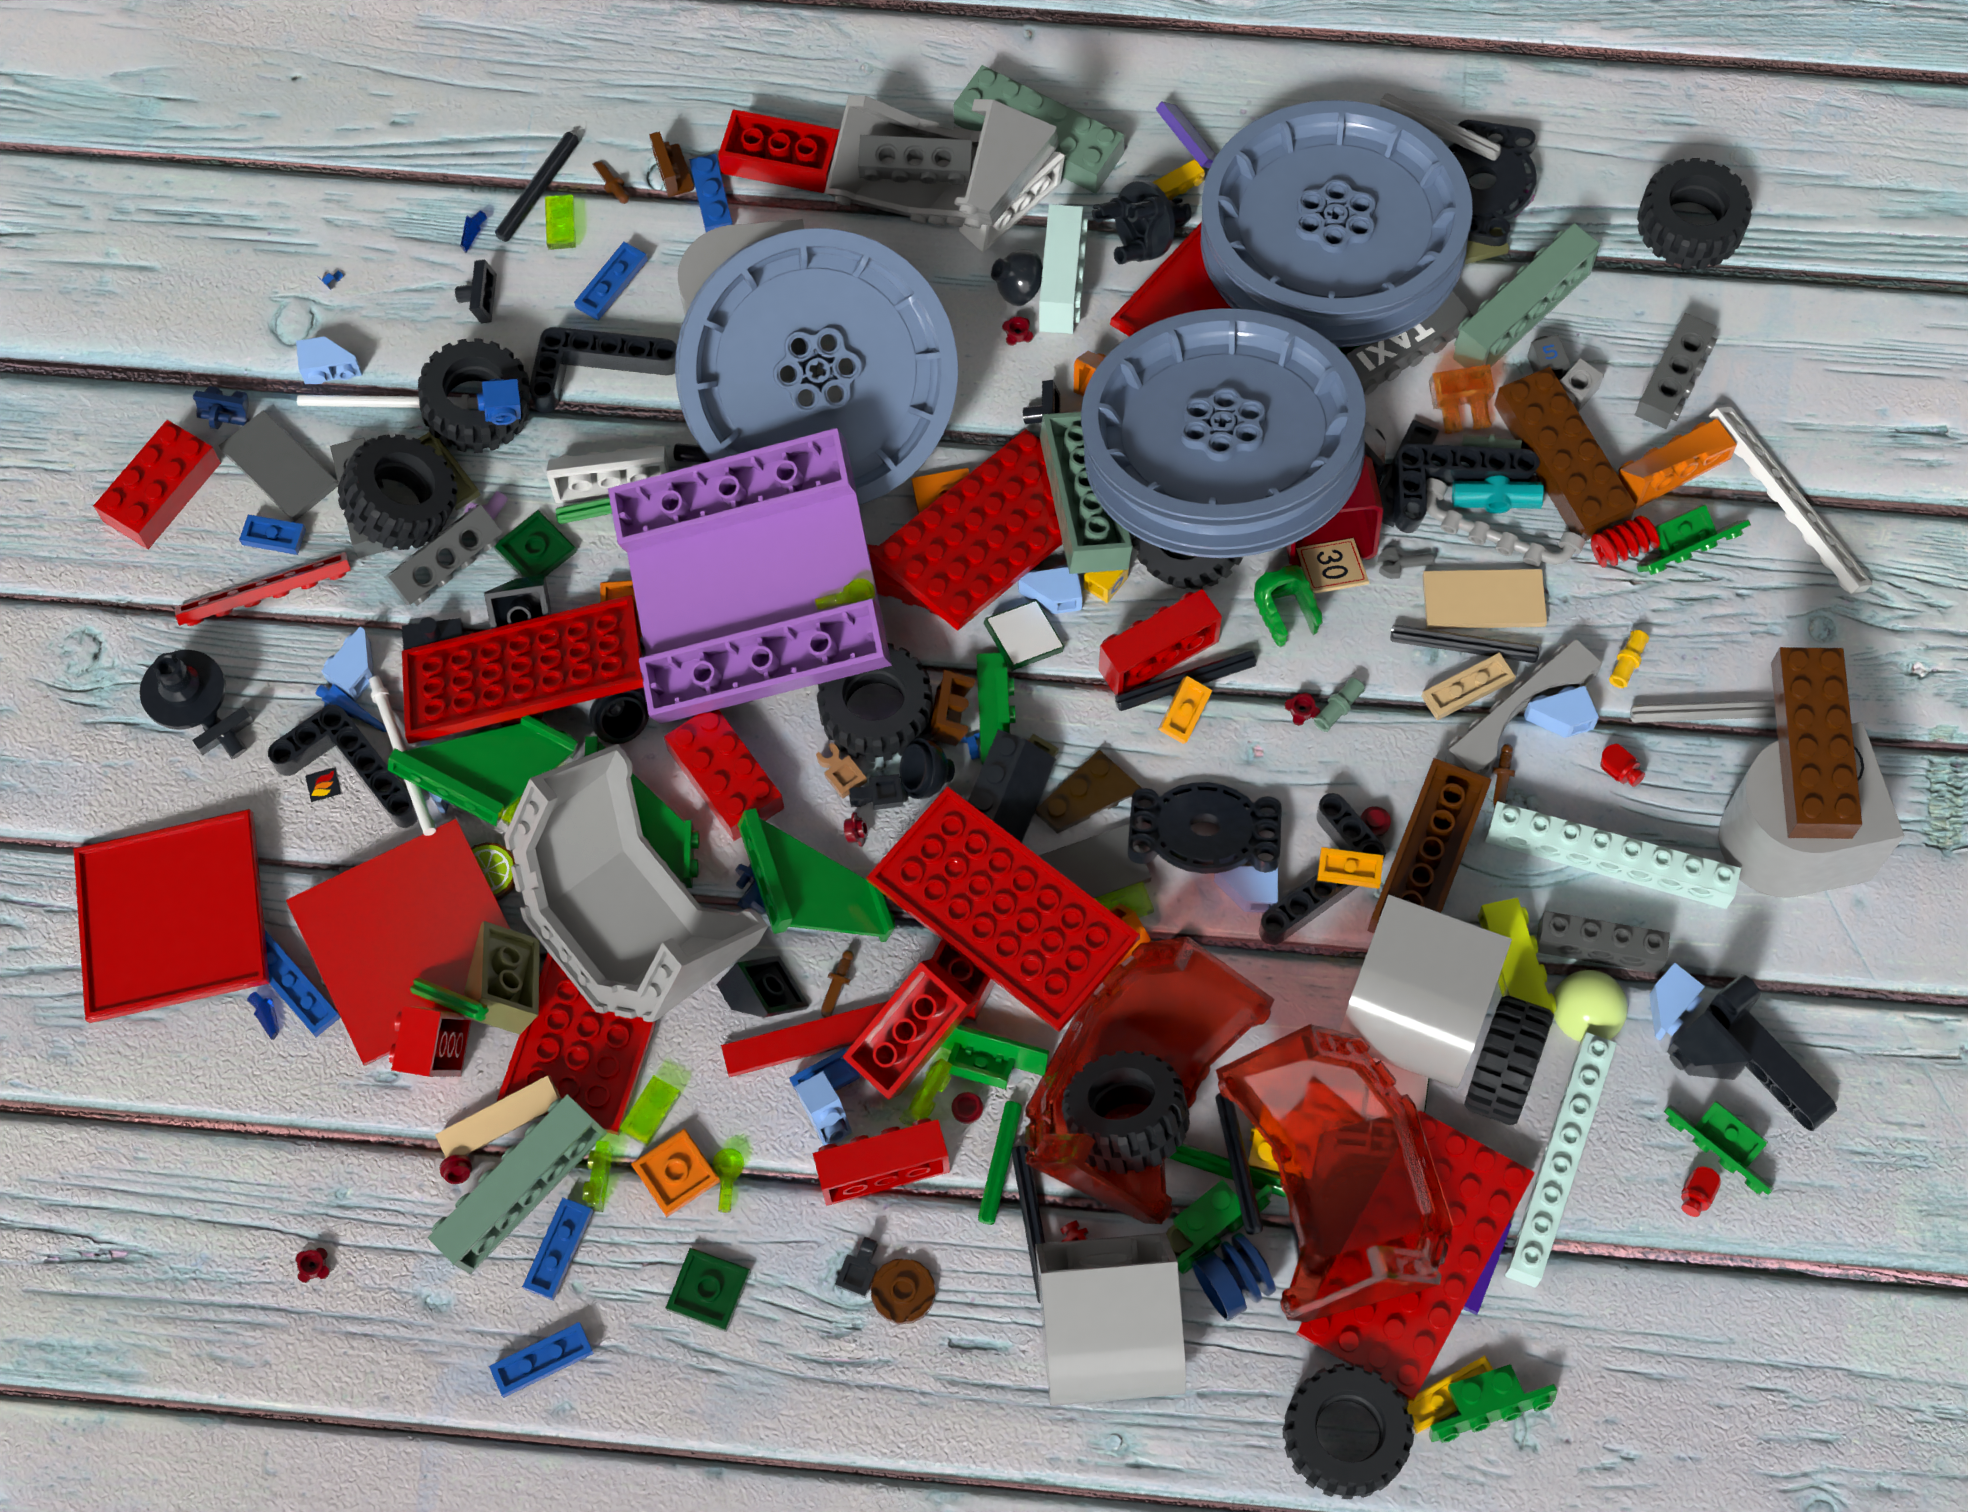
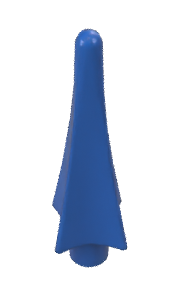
(335, 696)

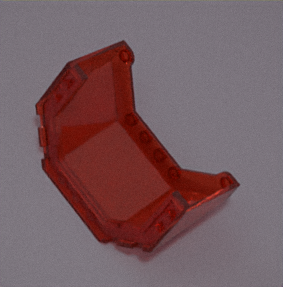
(1167, 1004)
(1350, 1170)

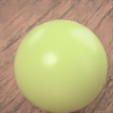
(1590, 1004)

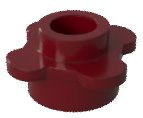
(1014, 324)
(1302, 700)
(855, 829)
(304, 1260)

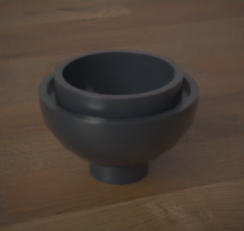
(1018, 276)
(623, 721)
(925, 769)

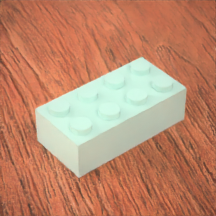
(1063, 269)

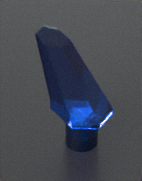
(471, 229)
(265, 1014)

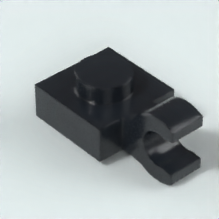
(882, 792)
(858, 1272)

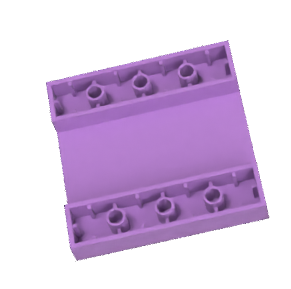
(732, 574)

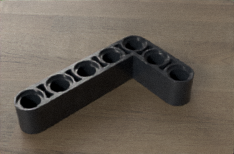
(595, 357)
(1451, 470)
(356, 756)
(1305, 895)
(1770, 1061)

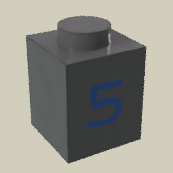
(1548, 352)

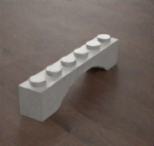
(1570, 667)

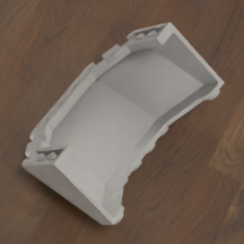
(1003, 163)
(607, 897)

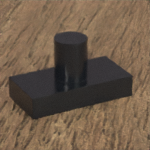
(480, 292)
(1049, 405)
(430, 631)
(225, 734)

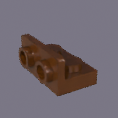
(671, 166)

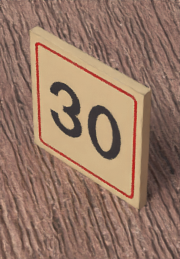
(1332, 565)

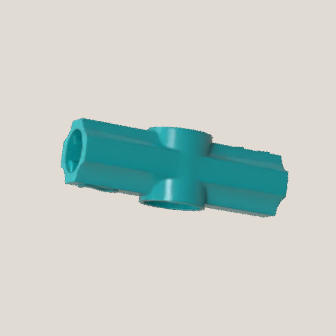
(1497, 494)

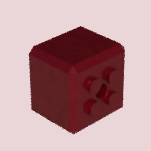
(1357, 519)

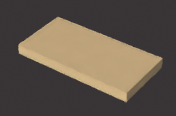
(1484, 598)

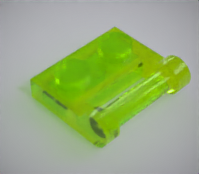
(922, 1104)

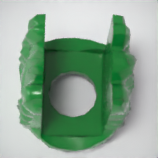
(1282, 583)

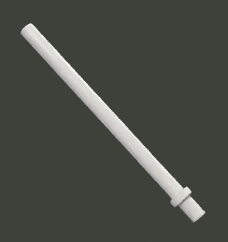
(464, 402)
(380, 696)

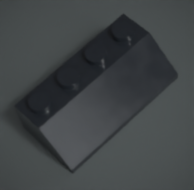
(1012, 782)

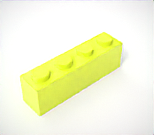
(1521, 972)

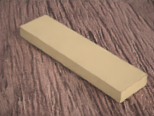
(498, 1118)

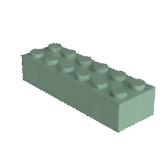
(1088, 145)
(1526, 298)
(1088, 533)
(516, 1184)

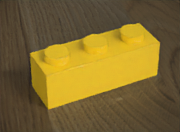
(1181, 179)

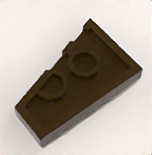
(1088, 791)

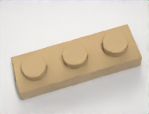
(1468, 686)

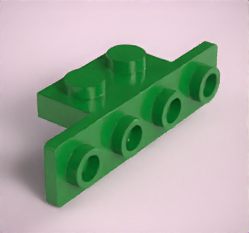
(1686, 534)
(993, 699)
(991, 1057)
(1728, 1138)
(1211, 1219)
(1489, 1399)

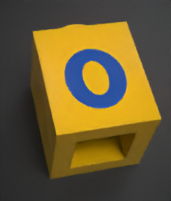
(1105, 583)

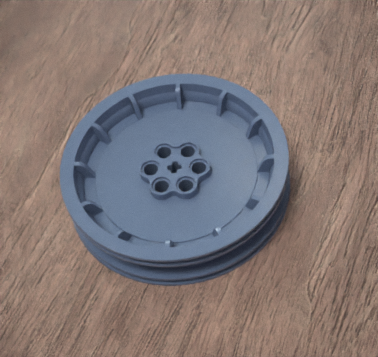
(1336, 220)
(806, 288)
(1224, 432)

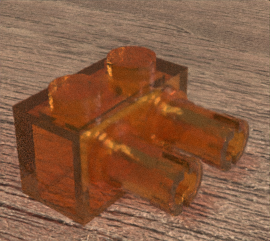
(1461, 387)

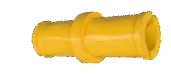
(1629, 659)

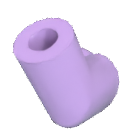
(494, 505)

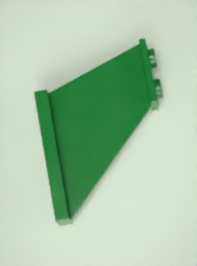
(485, 769)
(663, 829)
(808, 888)

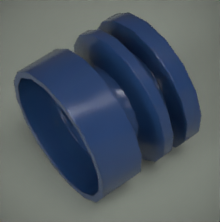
(1237, 1274)

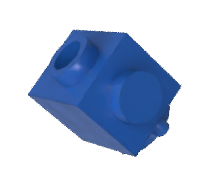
(500, 401)

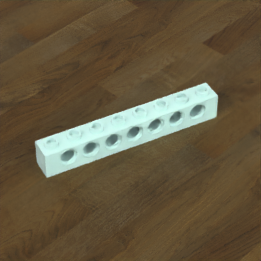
(1613, 855)
(1560, 1160)

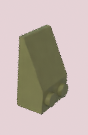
(505, 977)

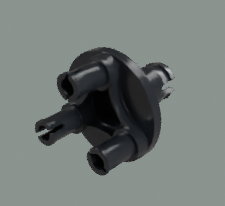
(1143, 220)
(183, 690)

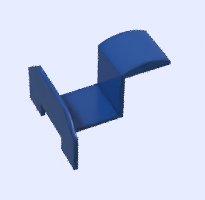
(328, 278)
(972, 744)

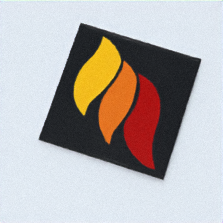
(322, 785)

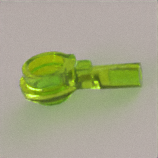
(854, 592)
(728, 1166)

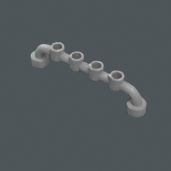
(1506, 542)

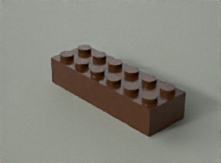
(1570, 459)
(1816, 743)
(1434, 838)

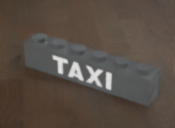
(1387, 358)

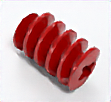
(1624, 539)

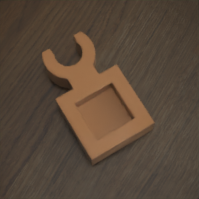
(841, 773)

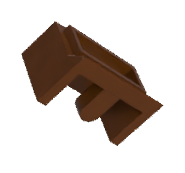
(949, 706)

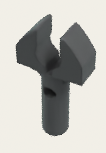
(1401, 562)

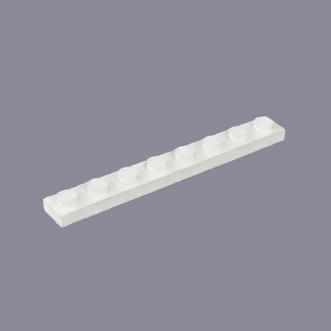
(1796, 507)

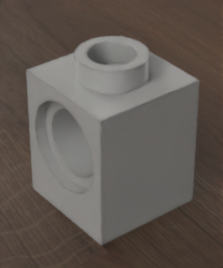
(1587, 378)

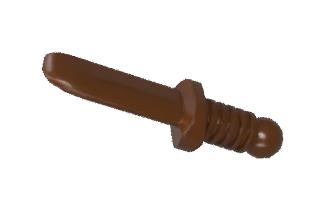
(611, 183)
(1503, 774)
(837, 983)

